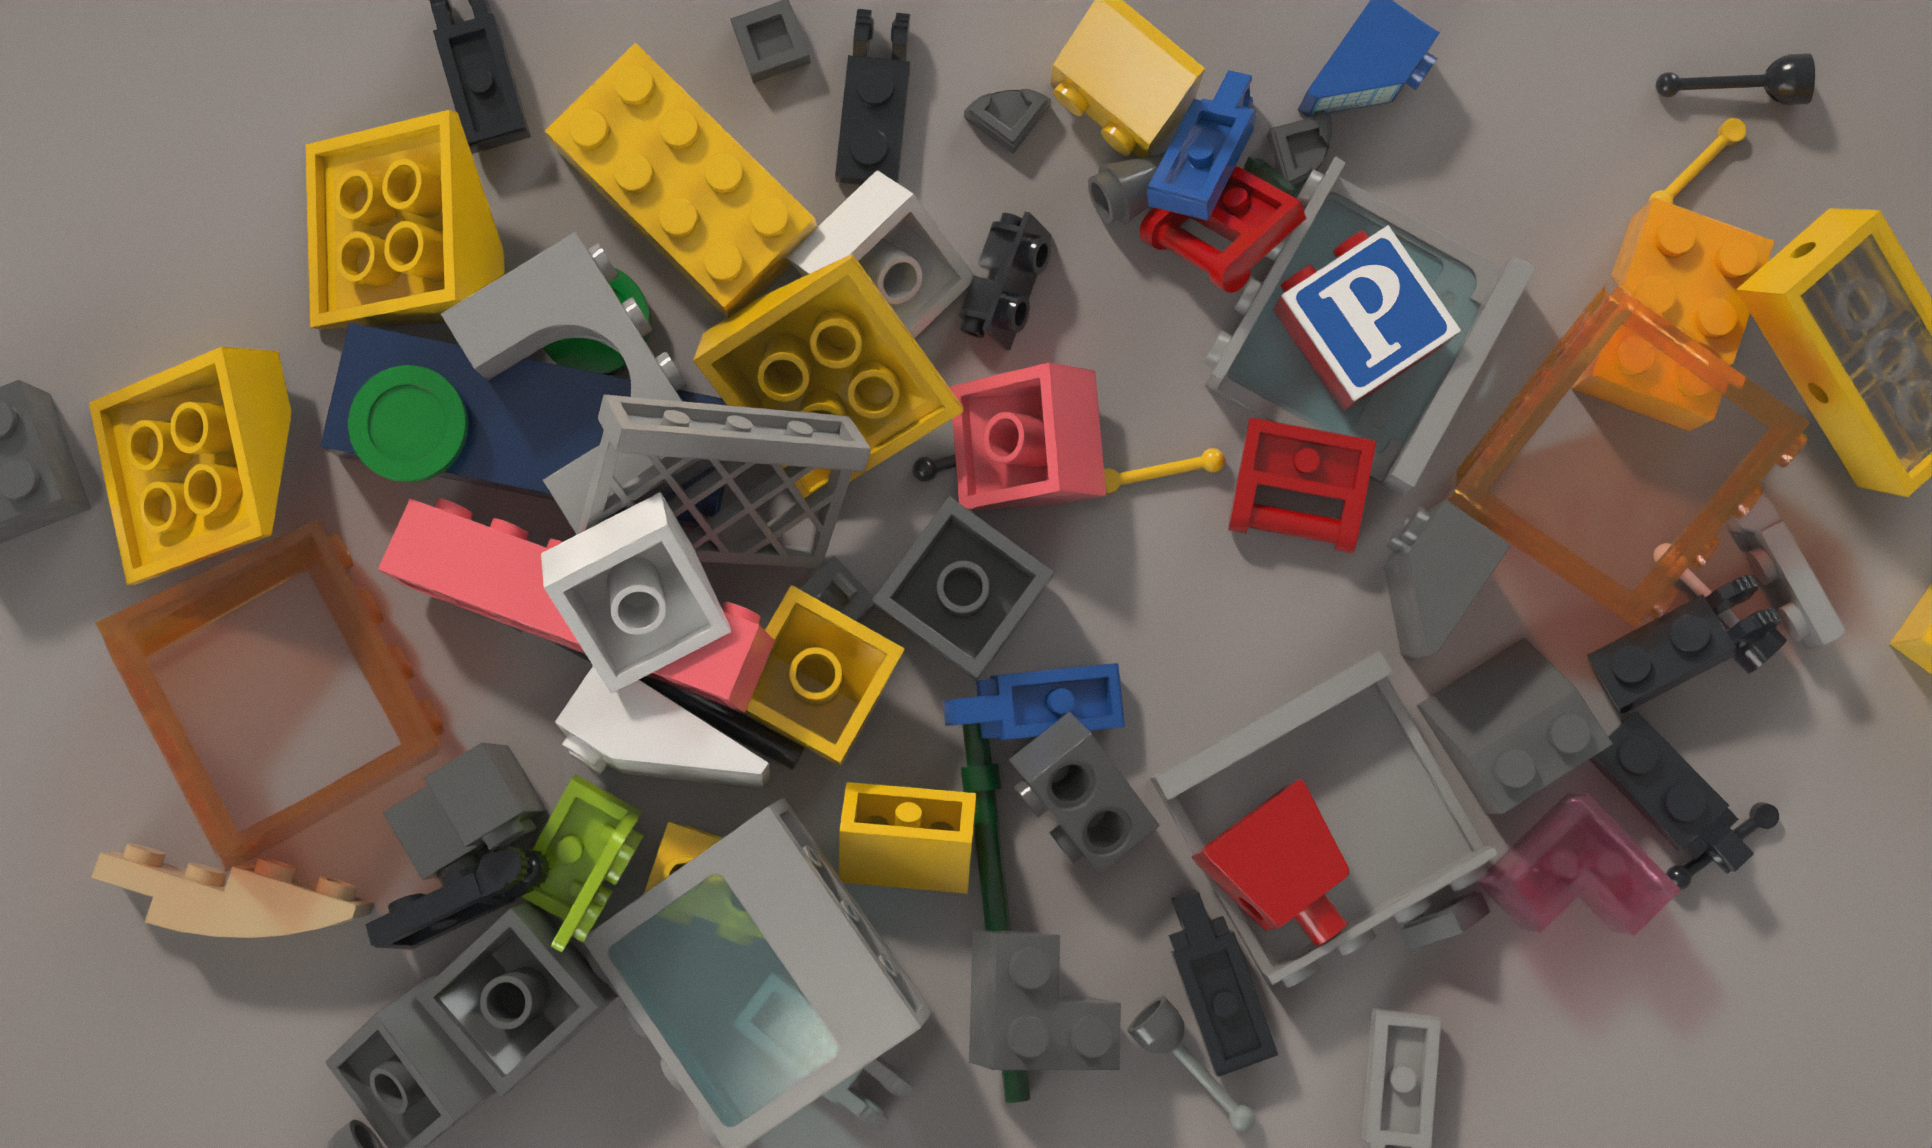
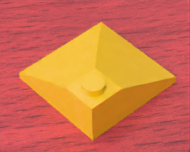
(397, 224)
(834, 351)
(194, 458)

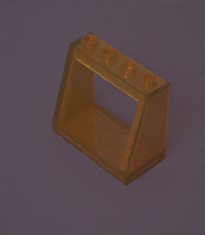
(1546, 387)
(195, 603)

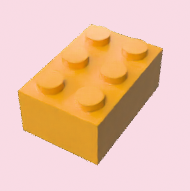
(1691, 274)

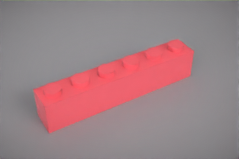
(502, 579)

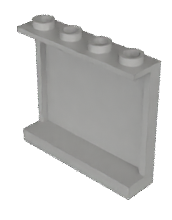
(1374, 790)

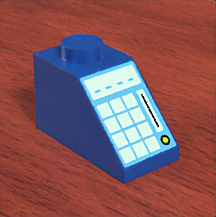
(1373, 61)

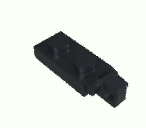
(1671, 794)
(1219, 988)

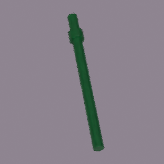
(983, 779)

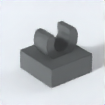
(839, 590)

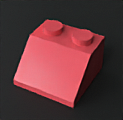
(1029, 439)

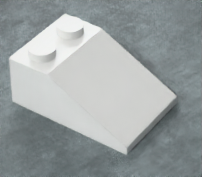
(652, 737)

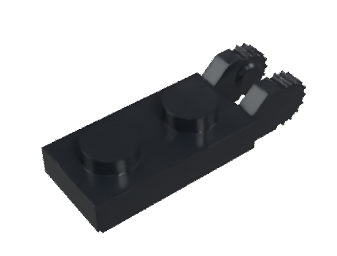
(479, 76)
(874, 104)
(1678, 645)
(461, 899)

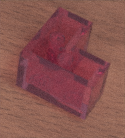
(1581, 855)

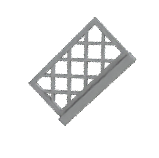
(742, 439)

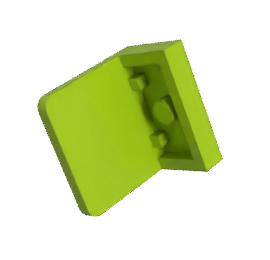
(586, 843)

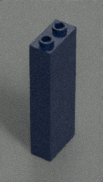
(519, 421)

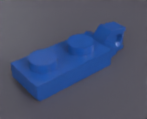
(1205, 150)
(1033, 701)

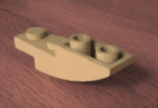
(252, 903)

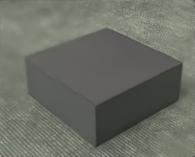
(770, 40)

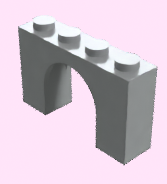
(559, 298)

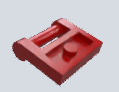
(1247, 214)
(1304, 463)

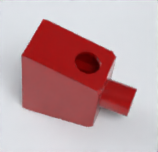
(1280, 864)

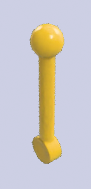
(1728, 133)
(1211, 460)

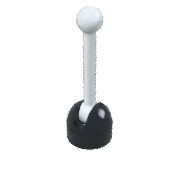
(1750, 655)

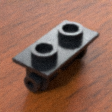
(1018, 253)

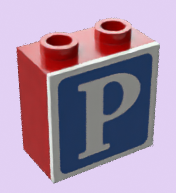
(1364, 316)

